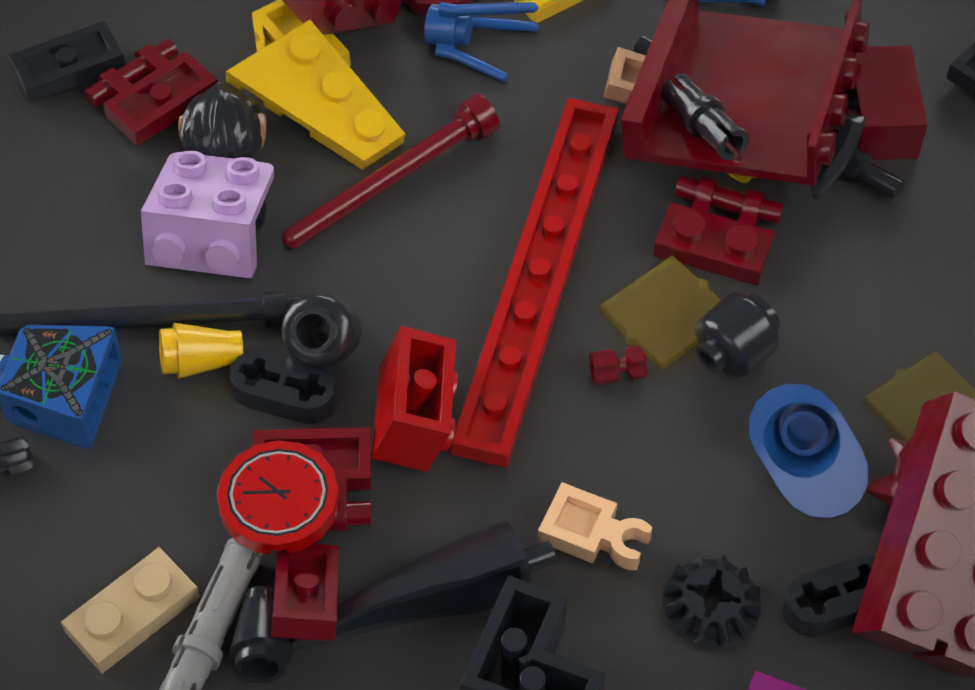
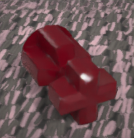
(606, 365)

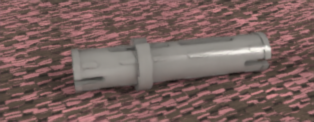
(200, 647)

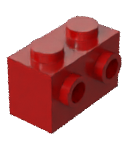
(415, 399)

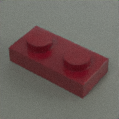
(306, 593)

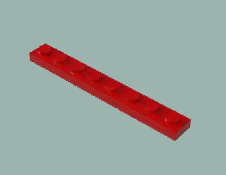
(534, 285)

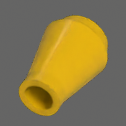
(197, 349)

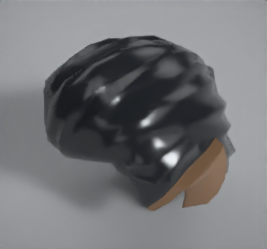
(223, 123)

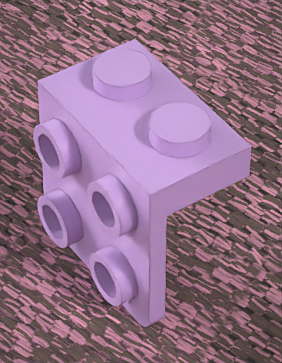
(205, 214)

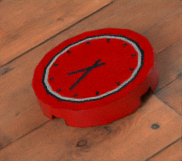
(278, 497)

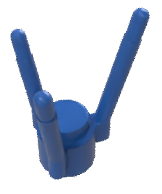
(452, 25)

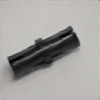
(704, 116)

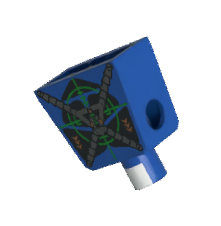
(60, 380)

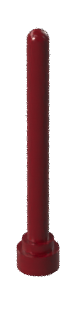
(473, 120)

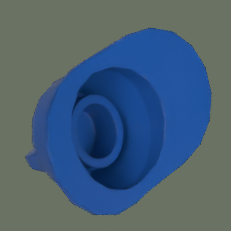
(809, 450)

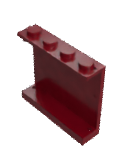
(773, 80)

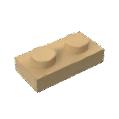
(130, 610)

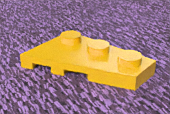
(320, 91)

